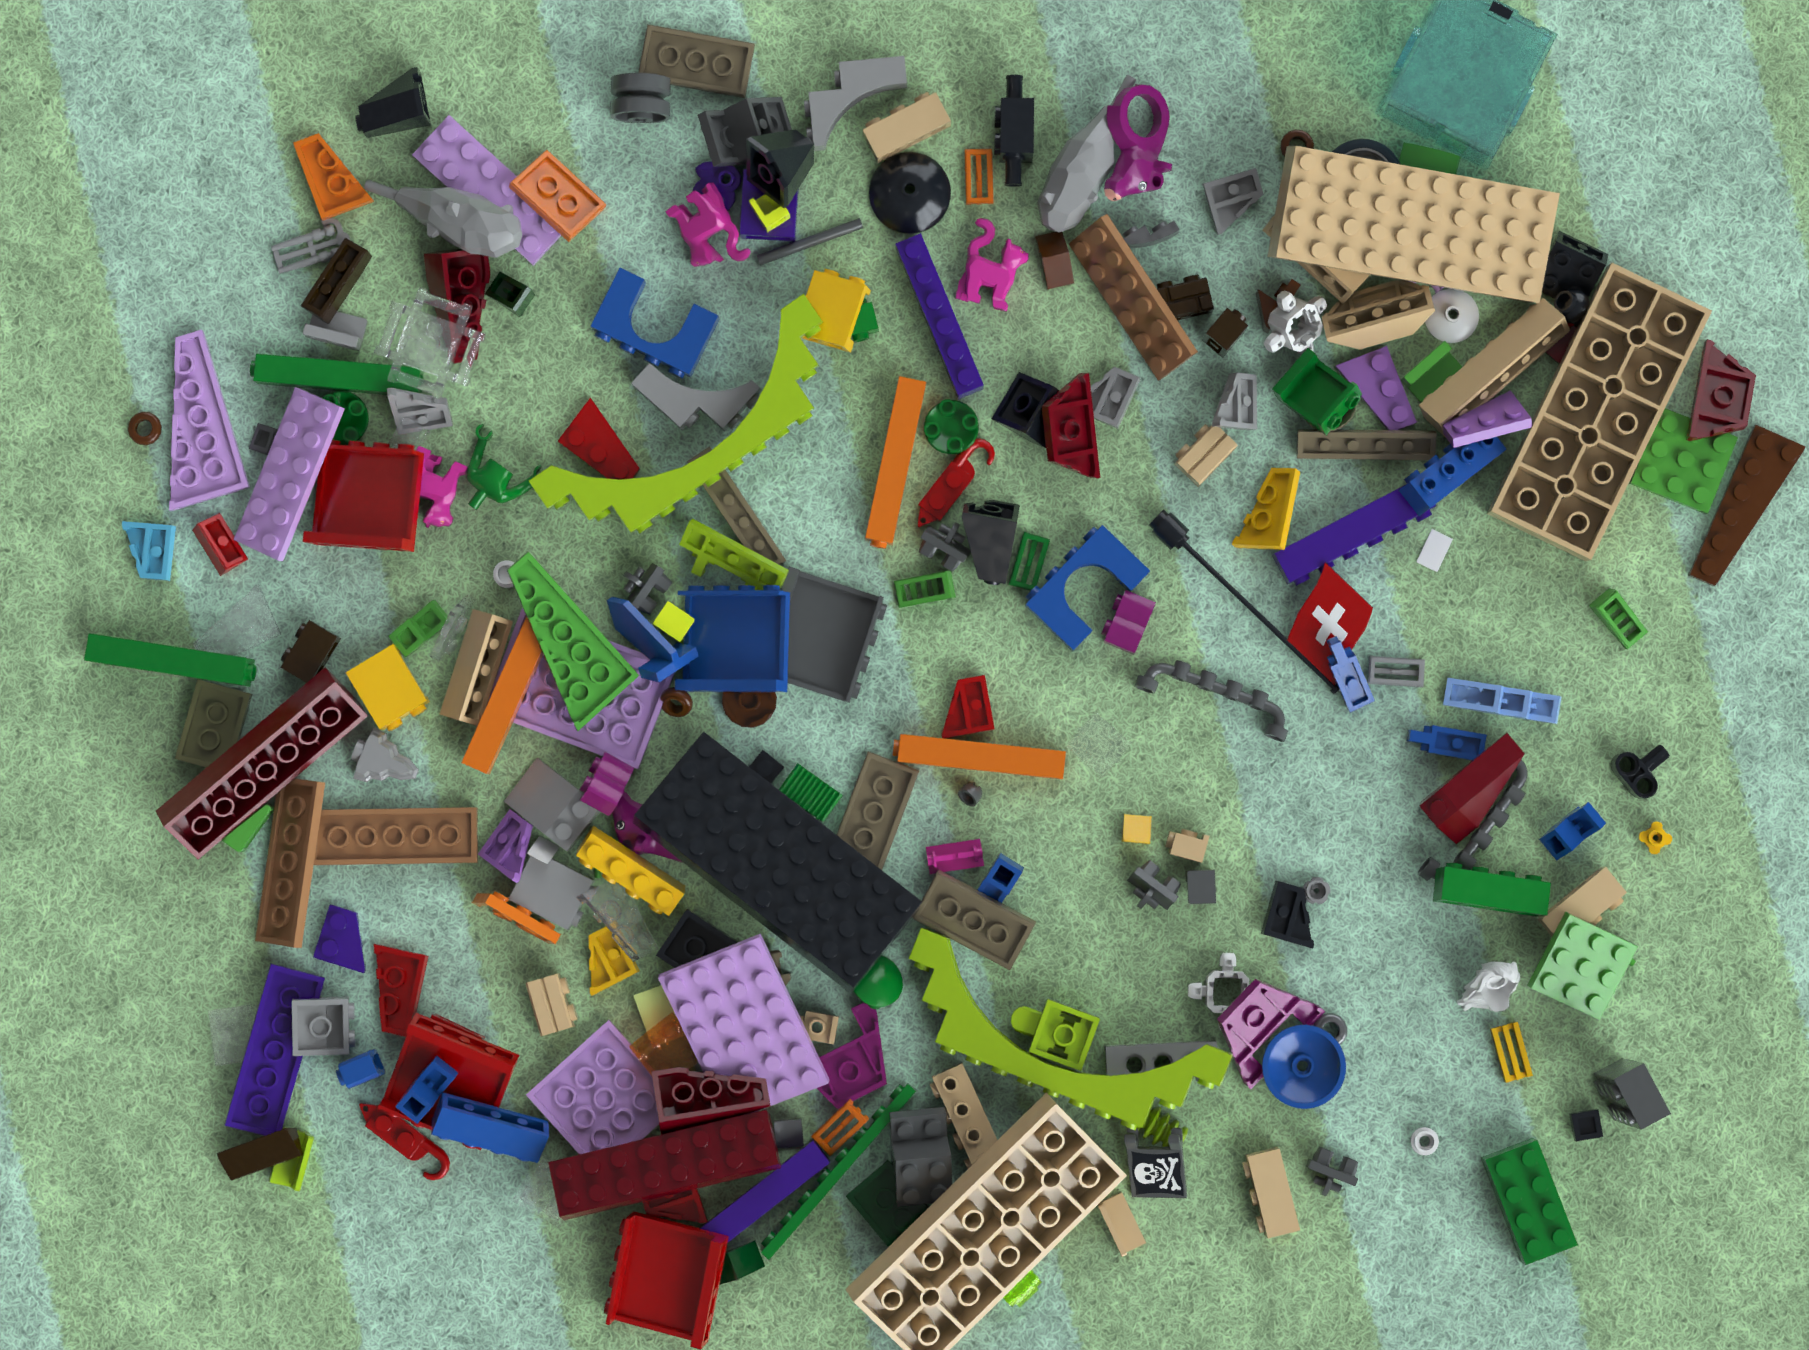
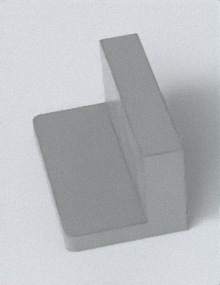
(342, 331)

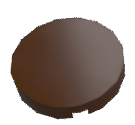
(751, 710)

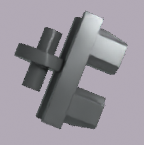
(935, 539)
(652, 578)
(1151, 890)
(1345, 1173)

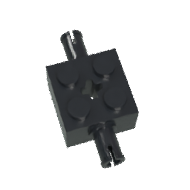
(1016, 134)

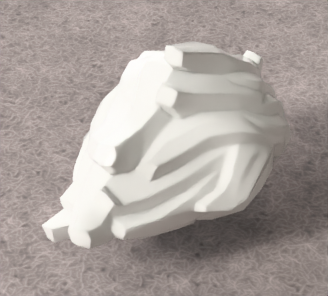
(1491, 987)

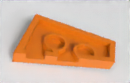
(329, 179)
(541, 929)

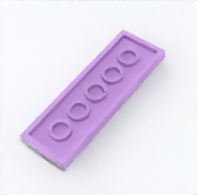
(468, 166)
(289, 474)

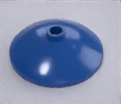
(1324, 1066)

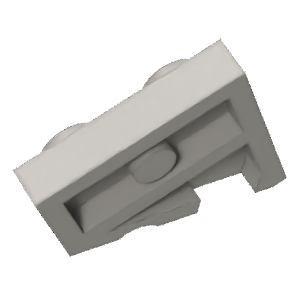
(1113, 395)
(1238, 403)
(420, 408)

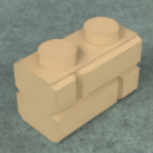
(1205, 454)
(551, 1004)

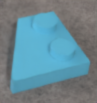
(152, 548)

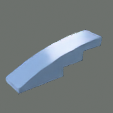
(1502, 700)

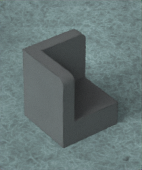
(1201, 886)

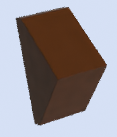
(1055, 259)

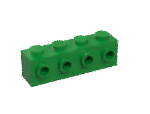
(1491, 891)

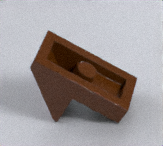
(1267, 304)

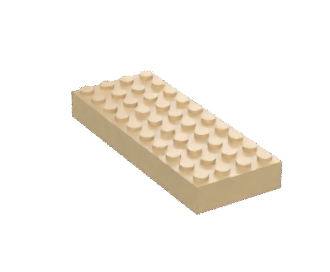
(1413, 224)
(1599, 412)
(986, 1230)

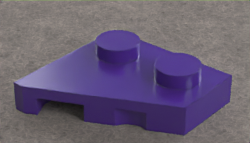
(341, 940)

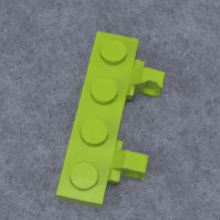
(728, 554)

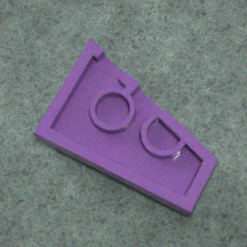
(1380, 387)
(1487, 421)

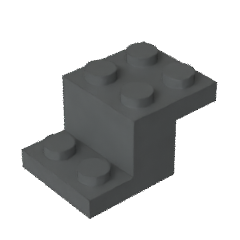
(729, 128)
(920, 1155)

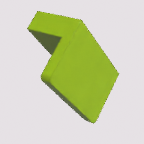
(292, 1171)

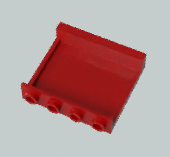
(367, 497)
(481, 1066)
(666, 1277)

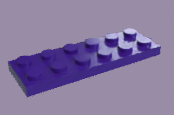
(268, 1062)

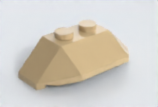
(1378, 314)

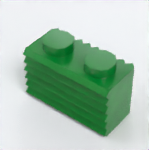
(810, 793)

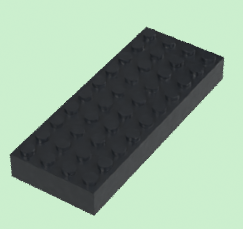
(777, 862)

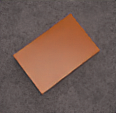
(557, 195)

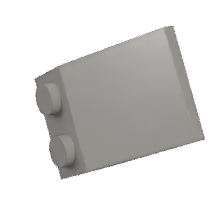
(551, 805)

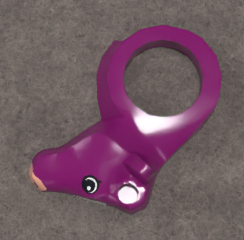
(1138, 163)
(631, 835)

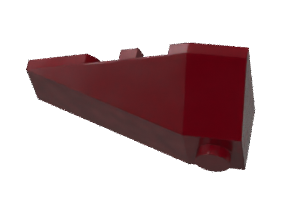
(462, 280)
(1468, 795)
(700, 1098)

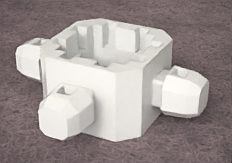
(1281, 321)
(1197, 990)

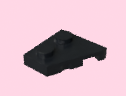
(1288, 915)

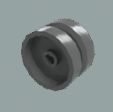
(640, 98)

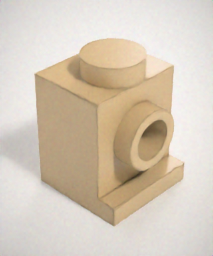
(1187, 845)
(828, 1022)

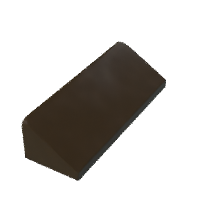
(336, 280)
(261, 1153)

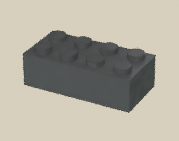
(1631, 1093)

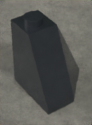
(395, 107)
(779, 163)
(991, 537)

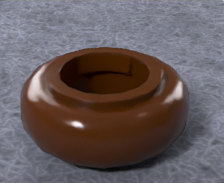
(1296, 134)
(156, 428)
(679, 695)

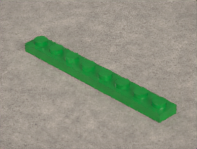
(828, 1178)

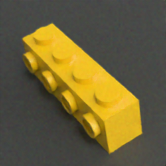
(631, 871)

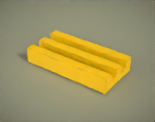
(1517, 1074)

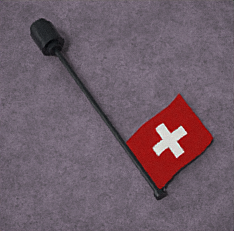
(1328, 611)

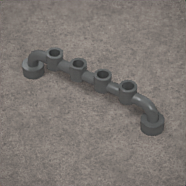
(1207, 681)
(1481, 837)

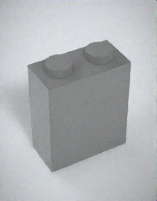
(552, 891)

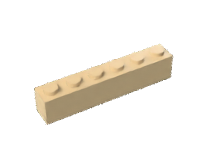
(1496, 364)

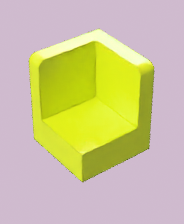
(769, 212)
(674, 622)

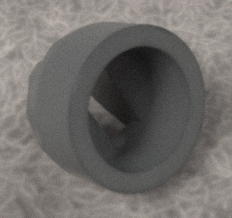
(970, 794)

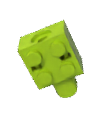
(1057, 1032)

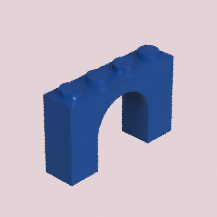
(679, 353)
(1099, 550)

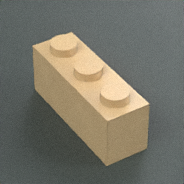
(906, 126)
(1587, 900)
(1271, 1193)

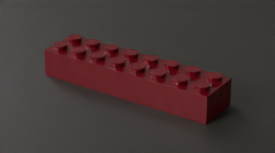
(261, 763)
(664, 1165)

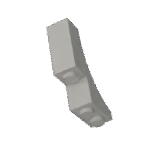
(857, 81)
(684, 403)

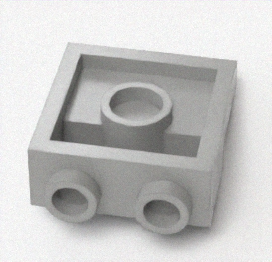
(322, 1026)

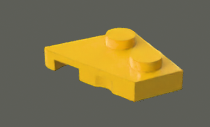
(607, 961)

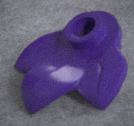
(715, 174)

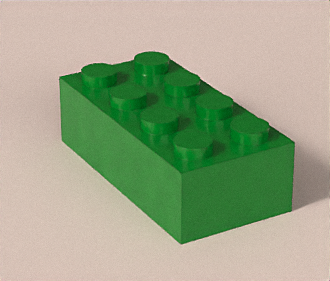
(1529, 1201)

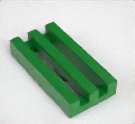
(1022, 585)

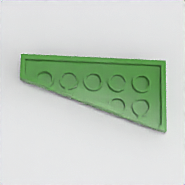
(577, 653)

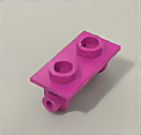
(955, 856)

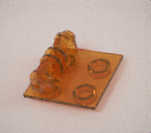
(664, 1046)

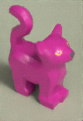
(709, 220)
(987, 273)
(439, 489)

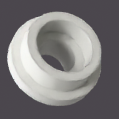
(1433, 1141)

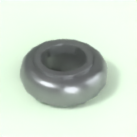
(1331, 1017)

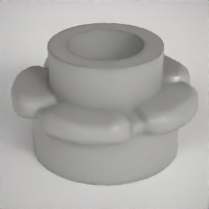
(1324, 890)

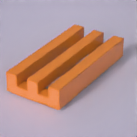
(979, 200)
(855, 1113)

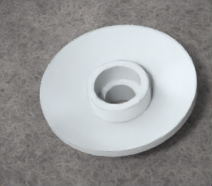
(1449, 329)

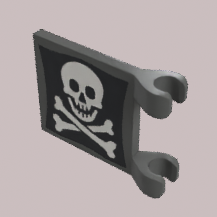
(1156, 1170)

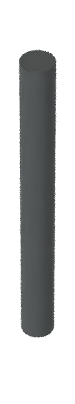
(810, 241)

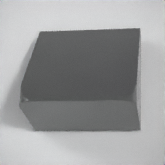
(263, 439)
(788, 1132)

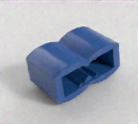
(360, 1069)

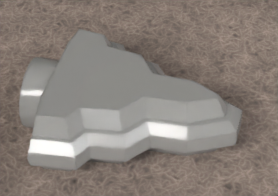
(380, 759)

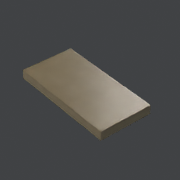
(698, 60)
(877, 807)
(974, 919)

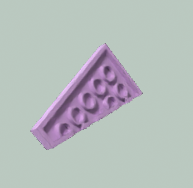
(203, 440)

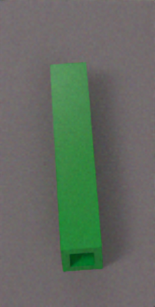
(327, 374)
(170, 660)

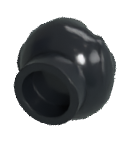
(1572, 305)

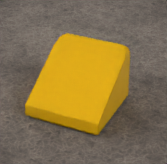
(1136, 829)

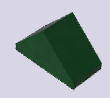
(510, 293)
(741, 1262)

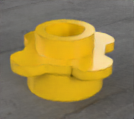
(1647, 837)

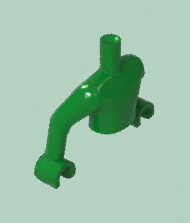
(492, 478)

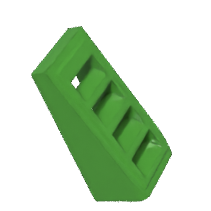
(947, 584)
(1604, 615)
(244, 834)

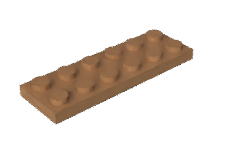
(1132, 297)
(397, 836)
(290, 863)

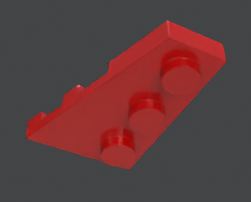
(598, 445)
(400, 986)

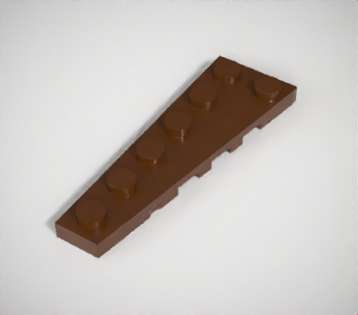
(1753, 485)

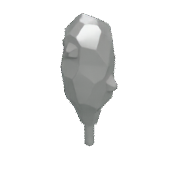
(1078, 172)
(458, 217)

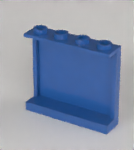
(737, 639)

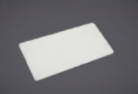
(1434, 550)
(543, 850)

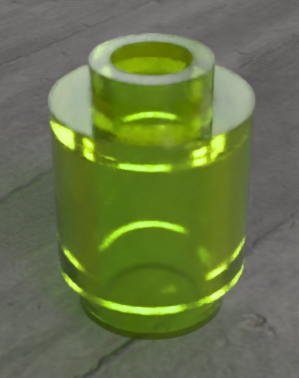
(1023, 1290)

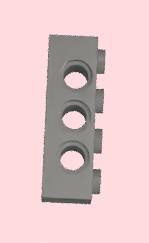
(1117, 1055)

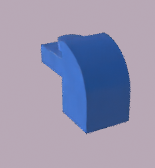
(1572, 830)
(1001, 878)
(426, 1089)

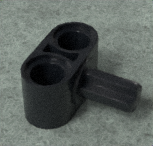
(1640, 769)

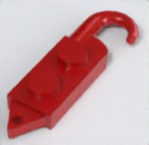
(951, 484)
(404, 1138)

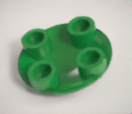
(354, 418)
(951, 426)
(881, 985)

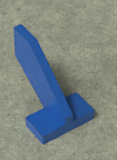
(643, 635)

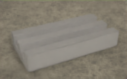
(1372, 670)

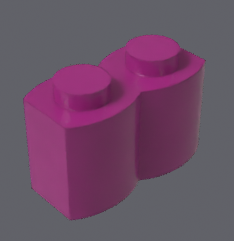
(1129, 621)
(606, 783)

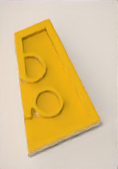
(1271, 516)

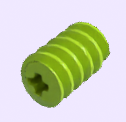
(1160, 1127)

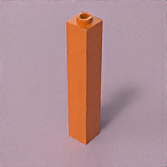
(895, 462)
(504, 701)
(980, 756)

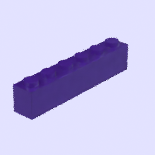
(939, 316)
(1345, 536)

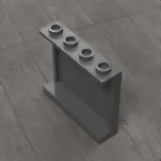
(829, 634)

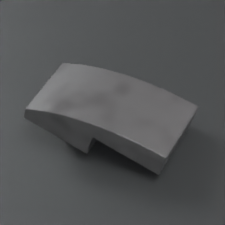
(1141, 237)

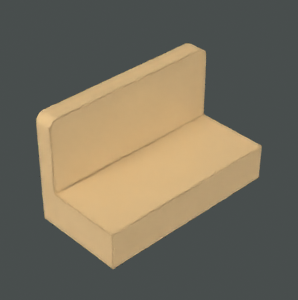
(1121, 1223)

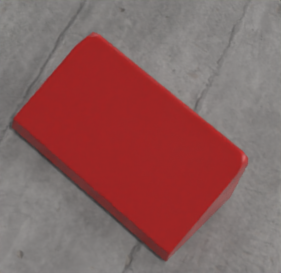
(219, 544)

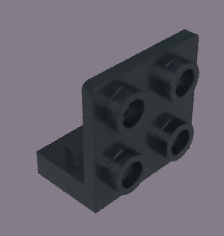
(1572, 266)

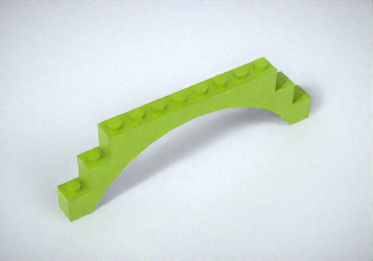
(646, 497)
(973, 1034)

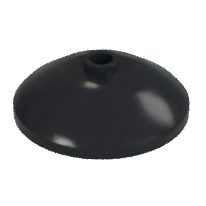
(906, 211)

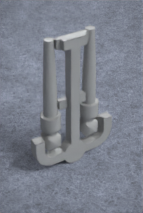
(316, 234)

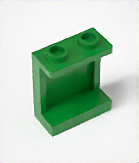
(1316, 392)

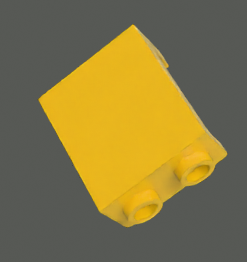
(838, 306)
(388, 688)

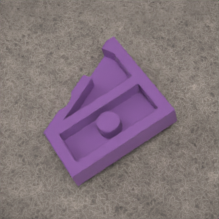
(508, 845)

